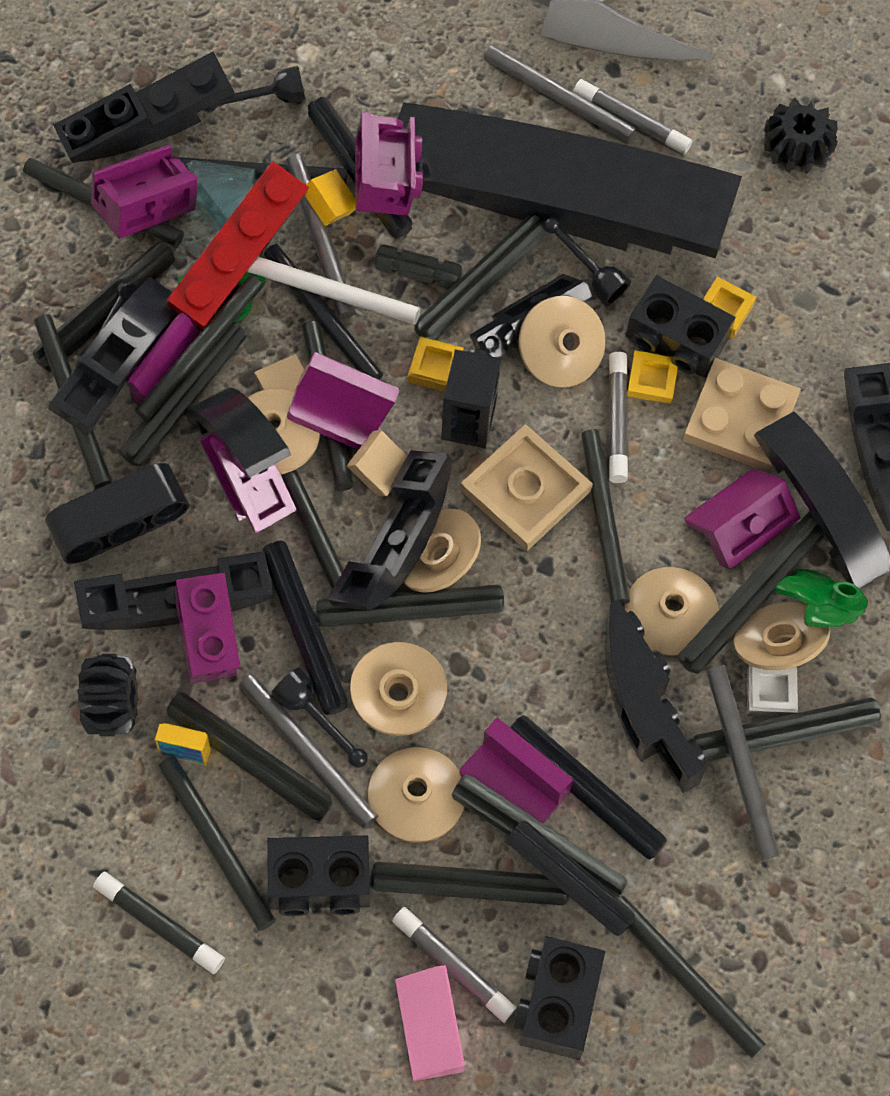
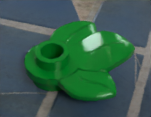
(827, 601)

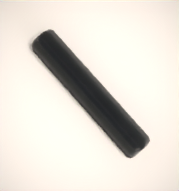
(571, 878)

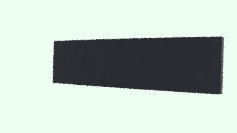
(589, 183)

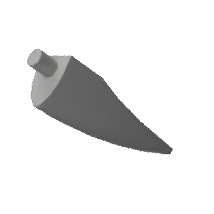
(606, 30)

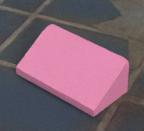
(430, 1024)

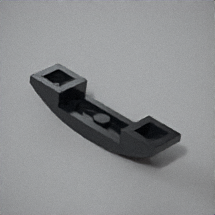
(870, 421)
(241, 429)
(829, 497)
(402, 539)
(150, 601)

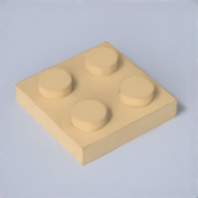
(734, 408)
(526, 487)

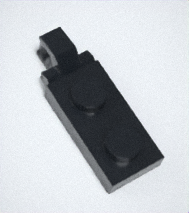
(505, 328)

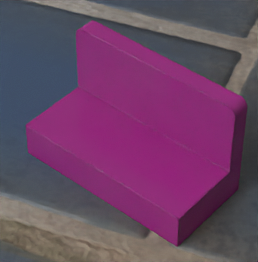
(340, 401)
(745, 516)
(518, 772)

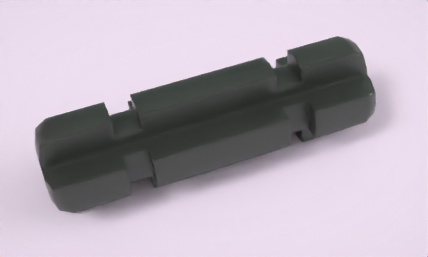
(417, 266)

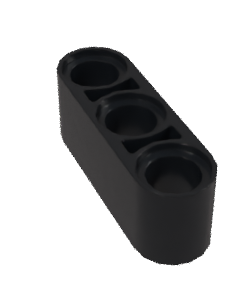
(117, 513)

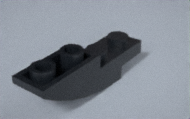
(139, 118)
(114, 356)
(636, 684)

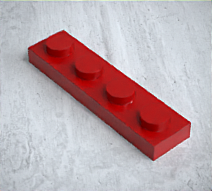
(237, 245)

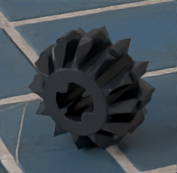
(800, 135)
(108, 695)

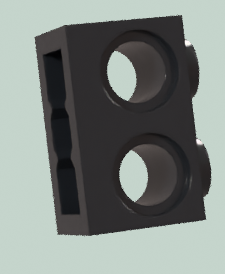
(686, 318)
(470, 397)
(318, 859)
(571, 999)

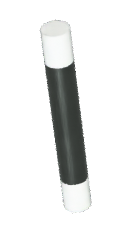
(159, 922)

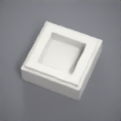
(771, 692)

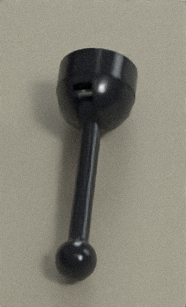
(286, 86)
(607, 282)
(296, 693)

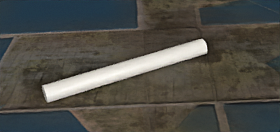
(336, 290)

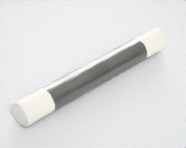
(634, 117)
(618, 418)
(455, 965)

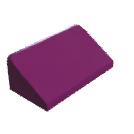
(162, 356)

